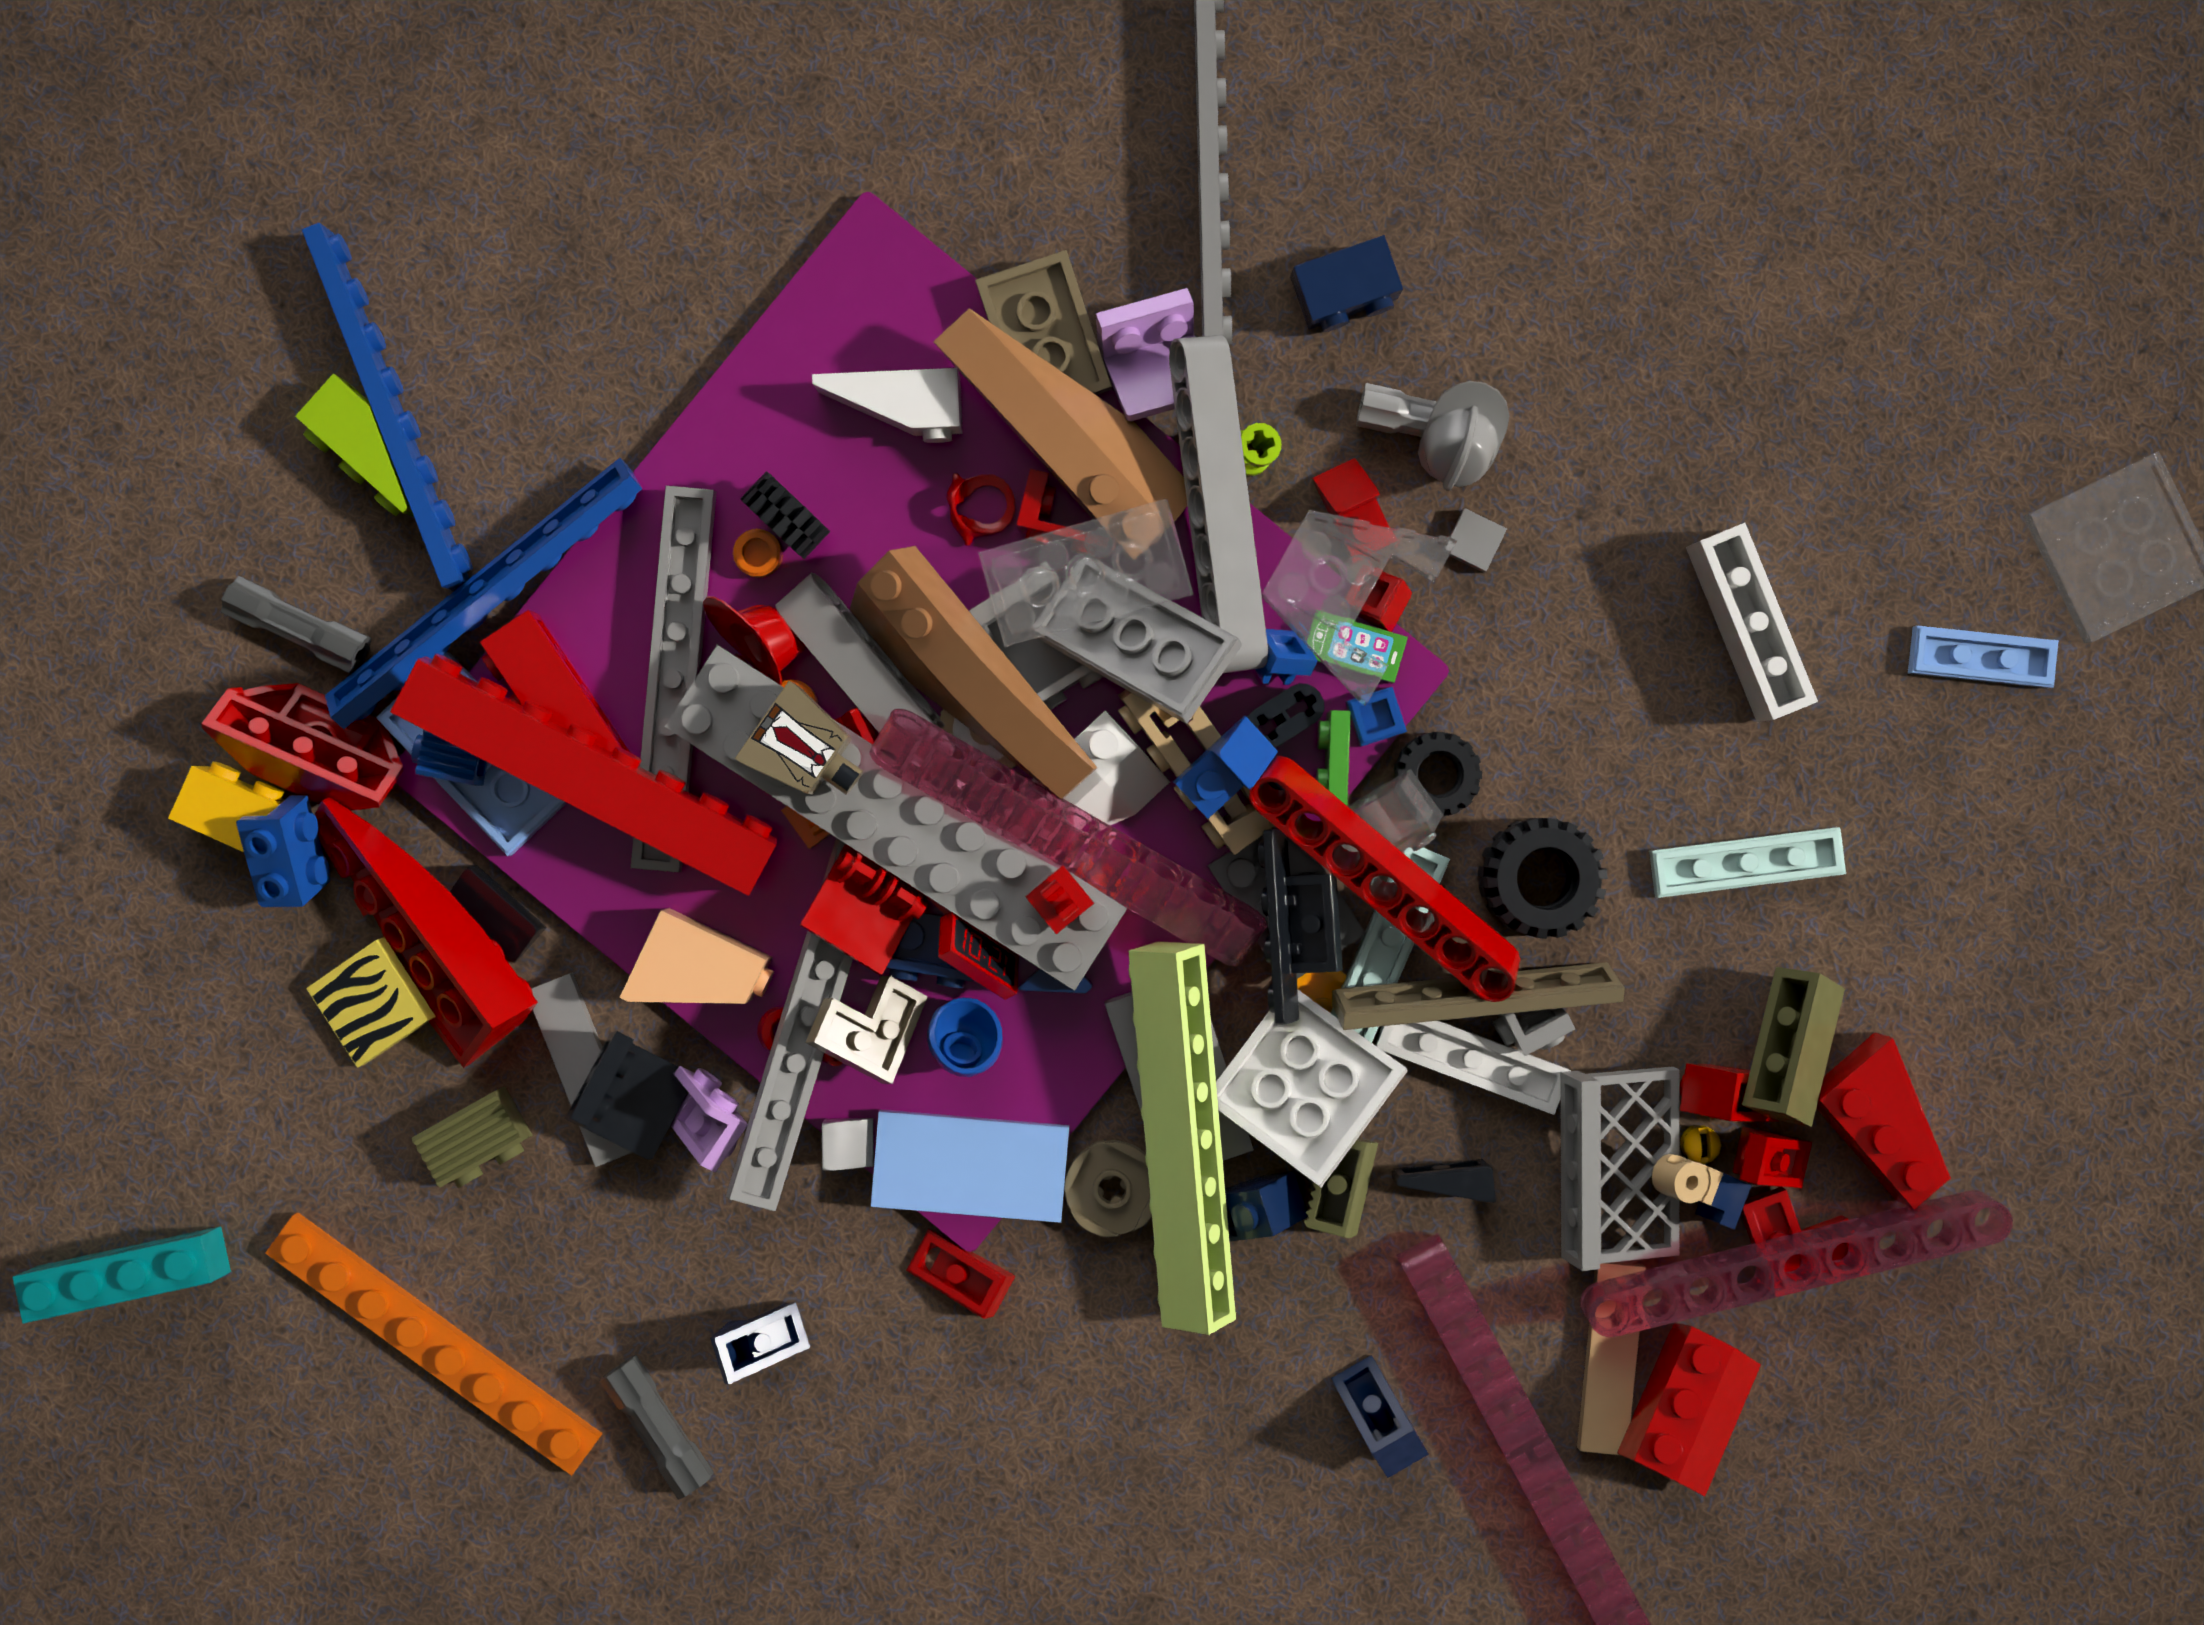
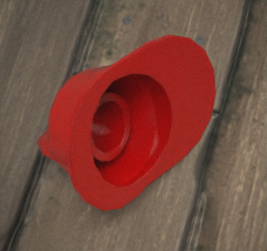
(756, 634)

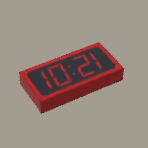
(978, 956)

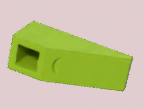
(345, 422)

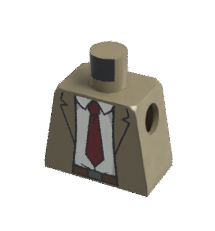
(800, 745)

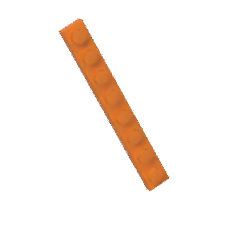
(433, 1343)

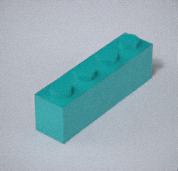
(121, 1274)

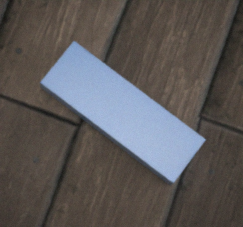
(1983, 656)

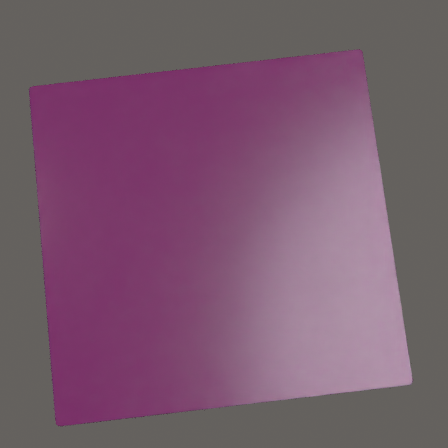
(861, 305)

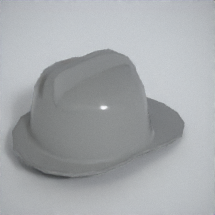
(1464, 434)

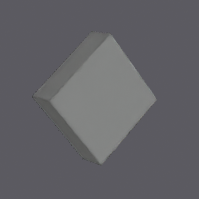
(1476, 540)

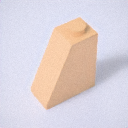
(695, 965)

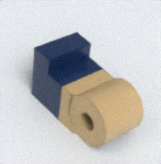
(1688, 1181)

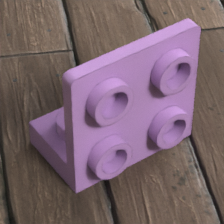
(1137, 346)

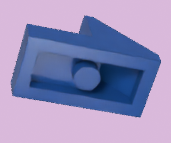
(1226, 767)

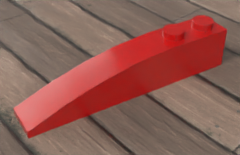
(431, 933)

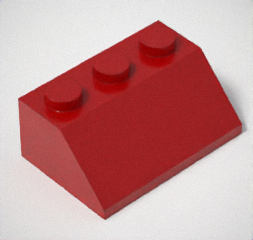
(1689, 1407)

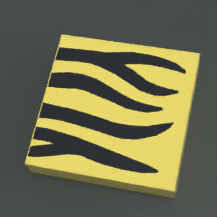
(370, 1002)

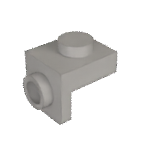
(1534, 1030)

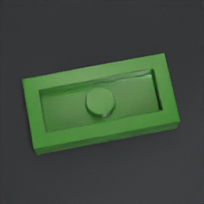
(1334, 738)

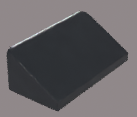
(497, 912)

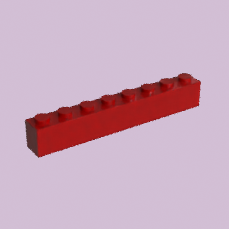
(583, 773)

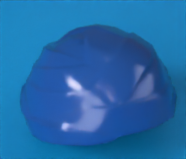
(965, 1037)

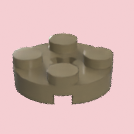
(1085, 1195)

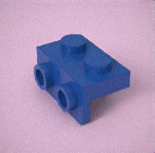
(284, 854)

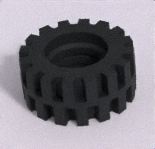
(1462, 757)

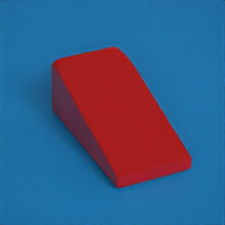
(962, 1275)

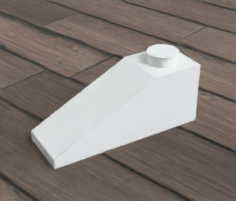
(912, 400)

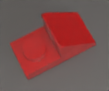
(1350, 493)
(1771, 1158)

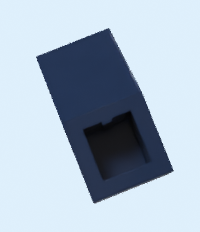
(1264, 1206)

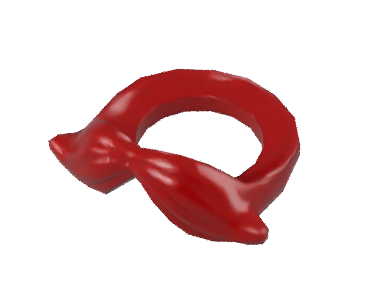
(970, 528)

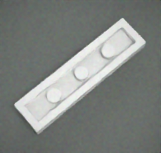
(1476, 1061)

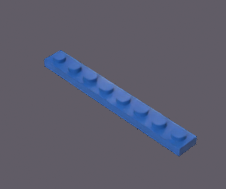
(382, 390)
(472, 601)

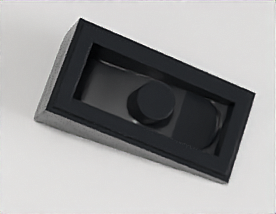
(1461, 1179)

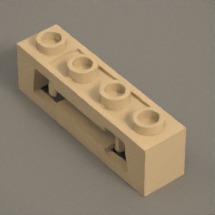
(1243, 822)

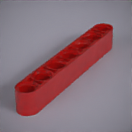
(1392, 900)

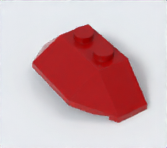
(292, 742)

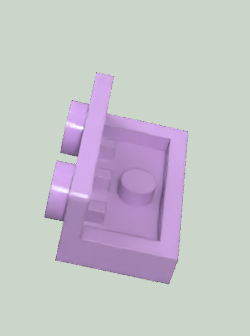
(707, 1118)

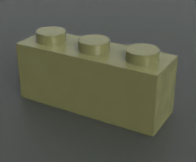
(1793, 1046)

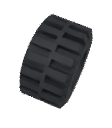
(1581, 887)

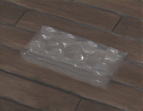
(1086, 573)

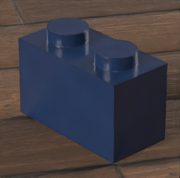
(1347, 284)

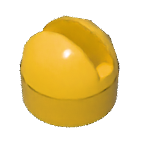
(1693, 1145)

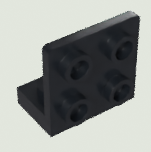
(628, 1097)

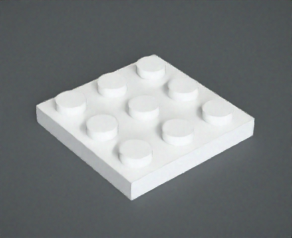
(1307, 1088)

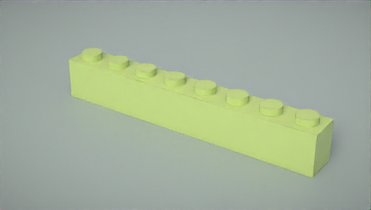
(1182, 1136)

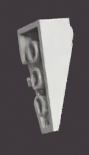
(1123, 775)

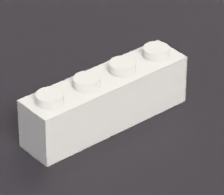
(1751, 624)

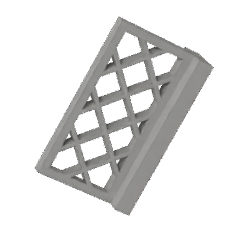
(1583, 1173)

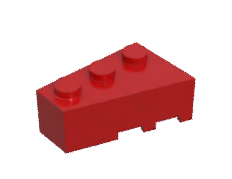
(1882, 1121)

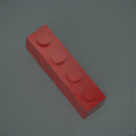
(542, 673)

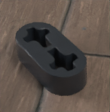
(1277, 708)

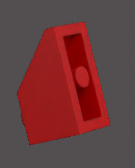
(1716, 1092)

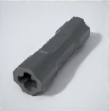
(266, 611)
(675, 1454)

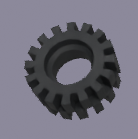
(785, 515)

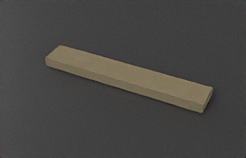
(1453, 1000)

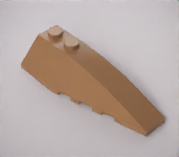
(1071, 431)
(963, 669)

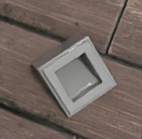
(847, 1143)

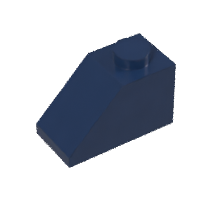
(1379, 1416)

